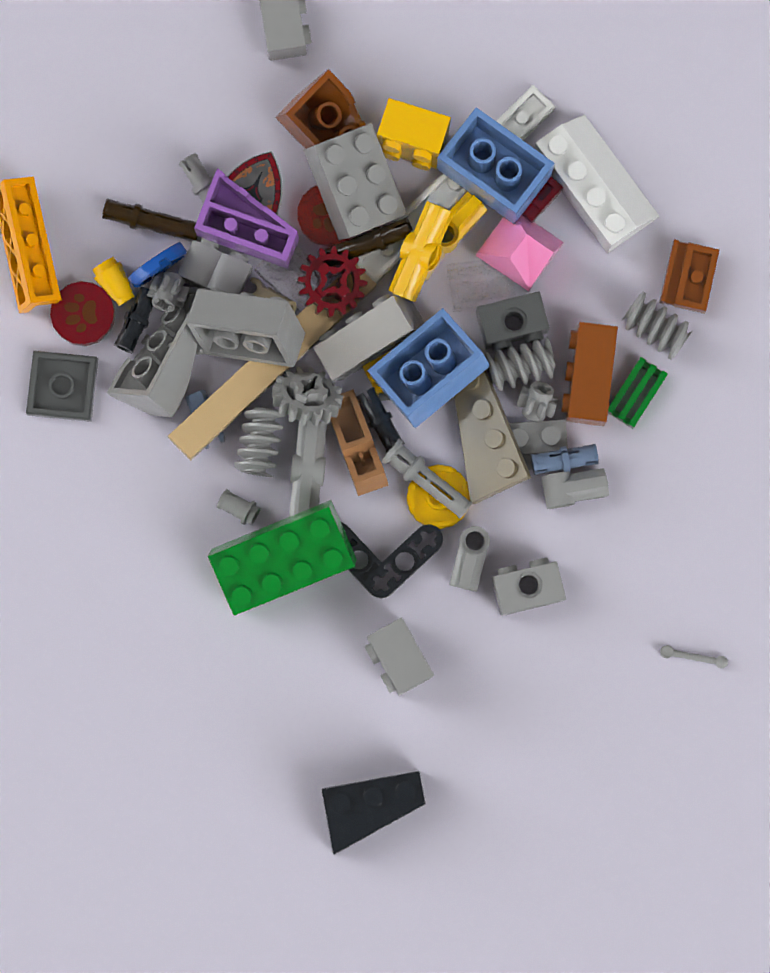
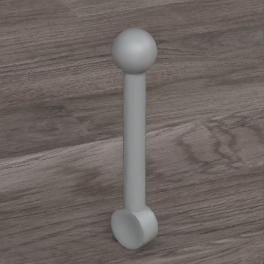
(667, 652)

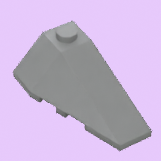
(163, 367)

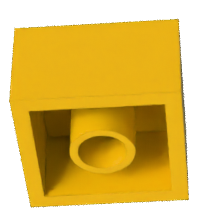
(412, 134)

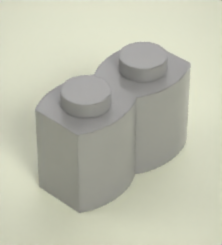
(211, 269)

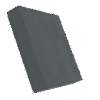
(62, 386)

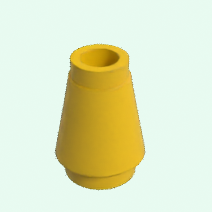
(113, 280)

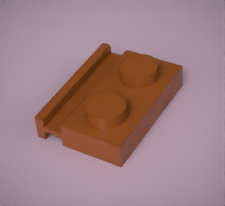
(689, 276)

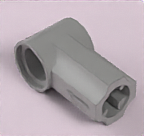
(565, 488)
(469, 562)

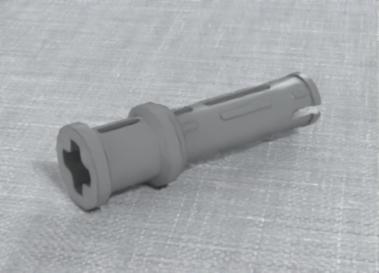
(458, 504)

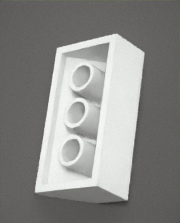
(596, 183)

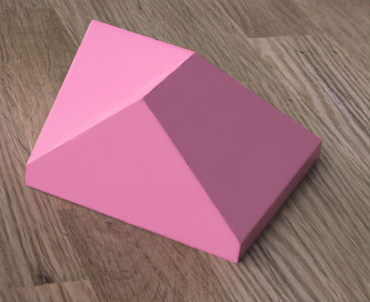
(519, 250)

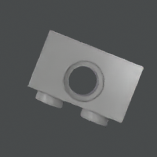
(513, 600)

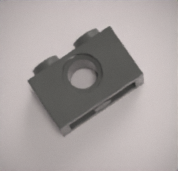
(527, 308)

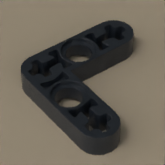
(376, 567)

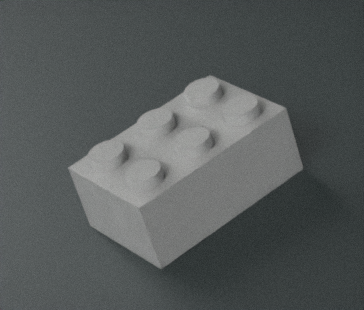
(355, 182)
(246, 327)

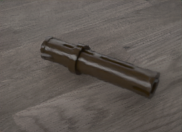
(146, 219)
(374, 240)

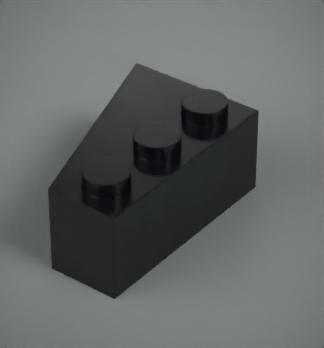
(369, 805)

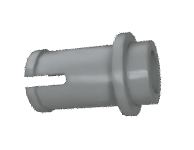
(238, 507)

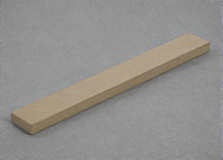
(252, 381)

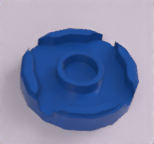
(157, 264)

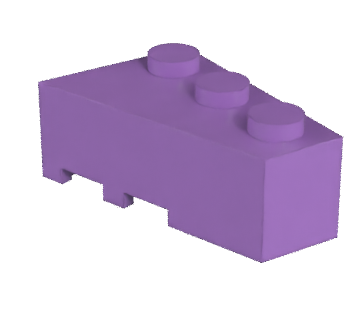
(244, 224)

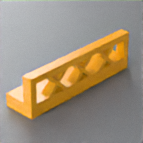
(27, 244)

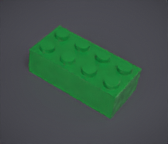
(282, 557)

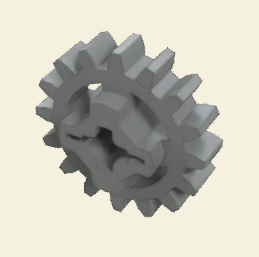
(307, 396)

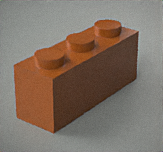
(589, 373)

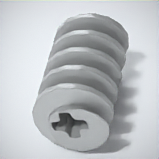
(657, 325)
(521, 364)
(258, 441)

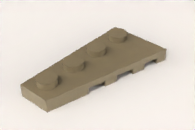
(487, 441)

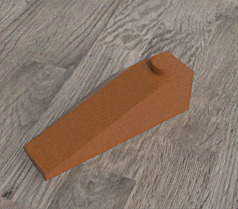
(321, 111)

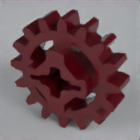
(322, 270)

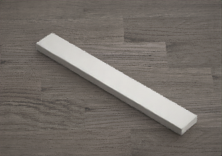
(519, 119)

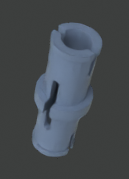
(564, 459)

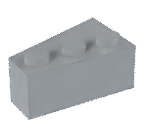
(367, 336)

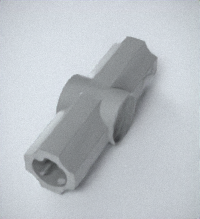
(308, 467)

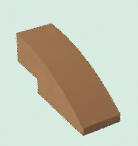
(358, 446)

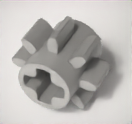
(168, 292)
(537, 401)

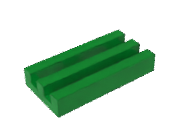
(651, 370)

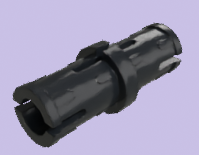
(135, 321)
(379, 418)

